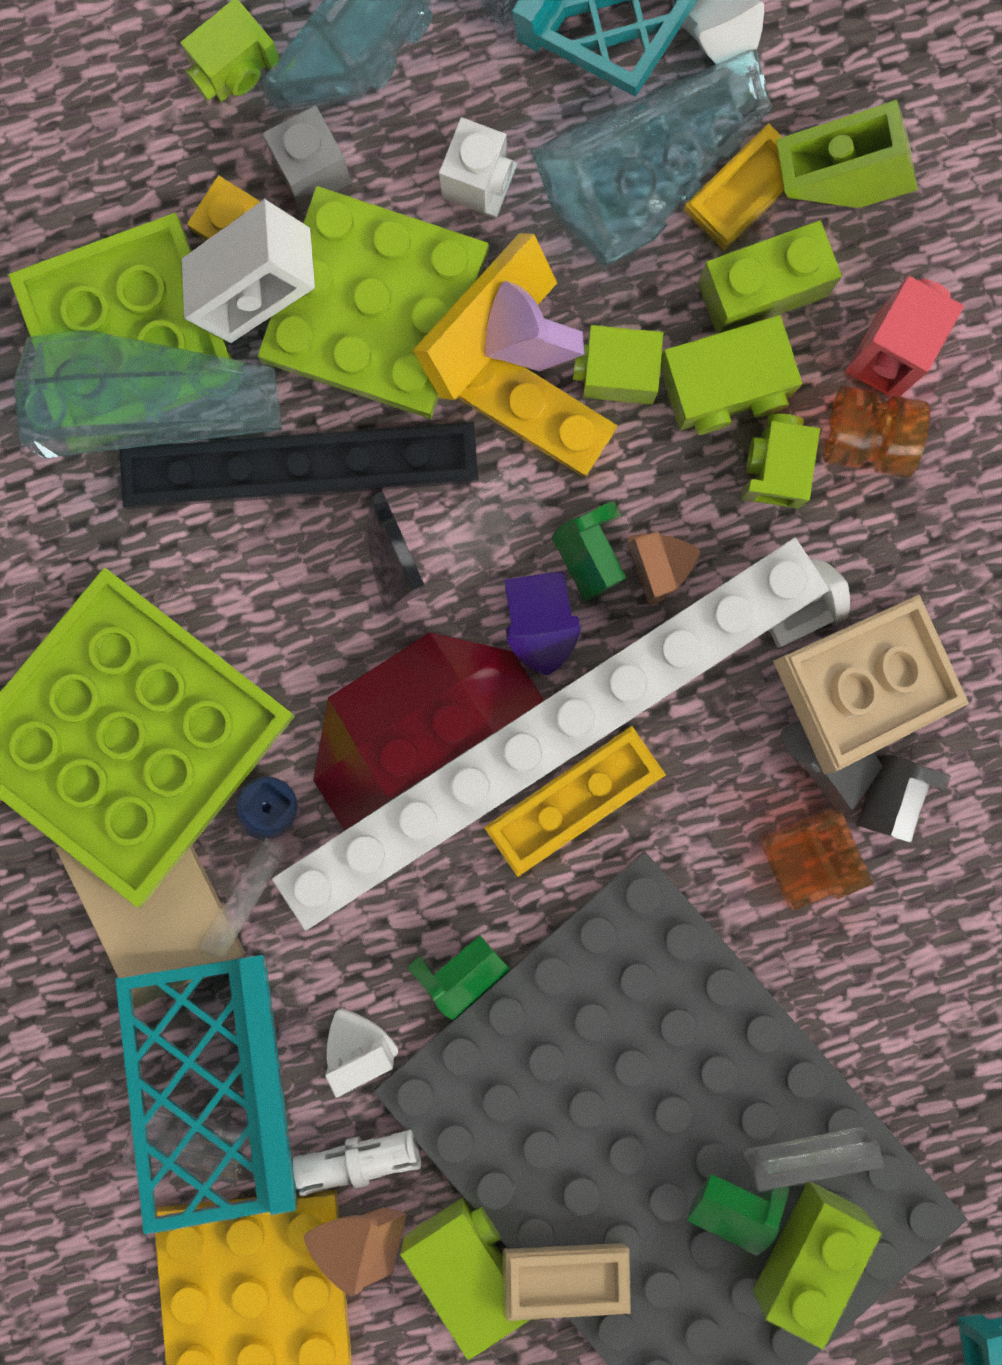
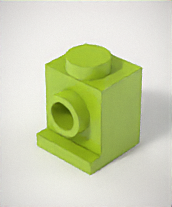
(228, 53)
(782, 462)

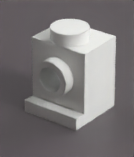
(477, 168)

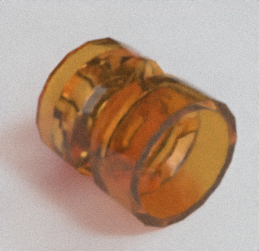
(877, 432)

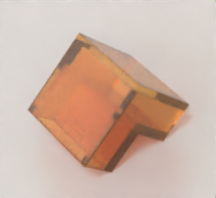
(815, 859)

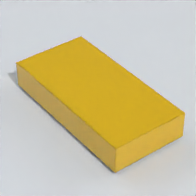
(740, 190)

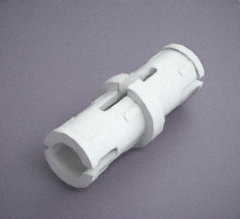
(356, 1162)

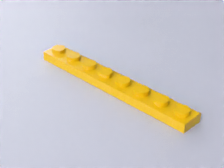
(500, 391)

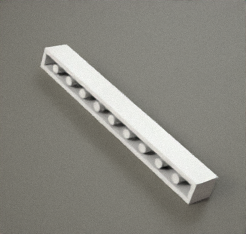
(551, 734)

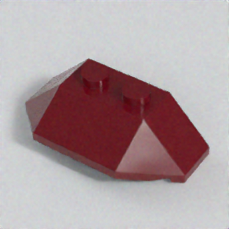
(415, 719)

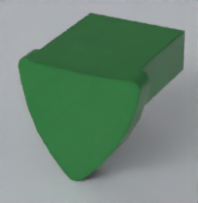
(589, 552)
(462, 978)
(738, 1214)

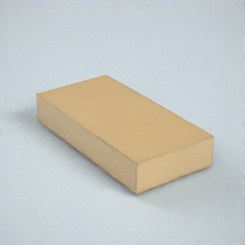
(566, 1281)

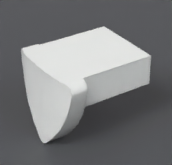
(725, 26)
(828, 608)
(356, 1052)

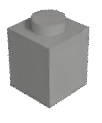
(307, 156)

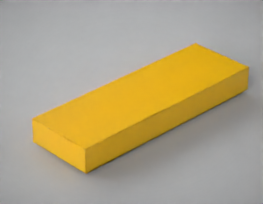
(456, 344)
(574, 801)

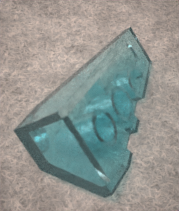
(637, 163)
(122, 393)

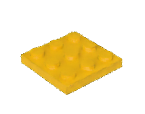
(251, 1290)

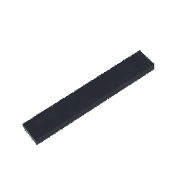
(298, 465)

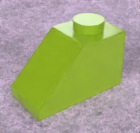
(850, 159)

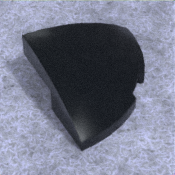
(390, 558)

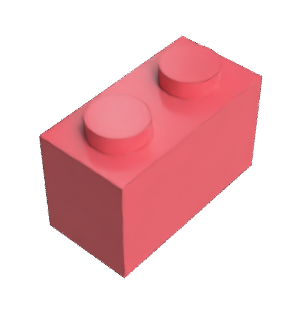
(905, 336)

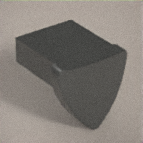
(841, 787)
(898, 796)

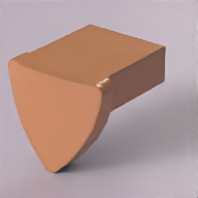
(661, 563)
(357, 1248)

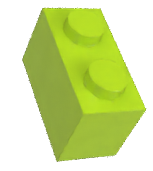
(769, 277)
(731, 375)
(816, 1264)
(461, 1274)

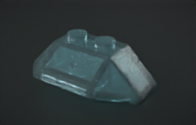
(345, 51)

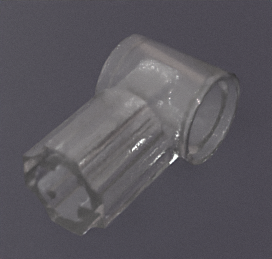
(199, 1155)

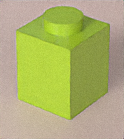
(620, 364)

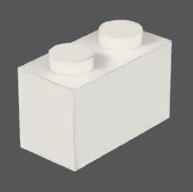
(247, 272)

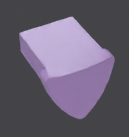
(524, 336)

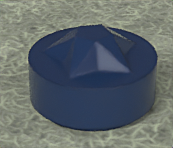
(266, 808)

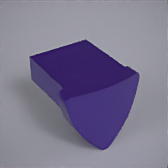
(541, 621)

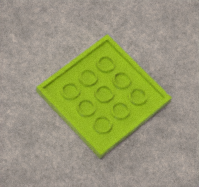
(128, 737)

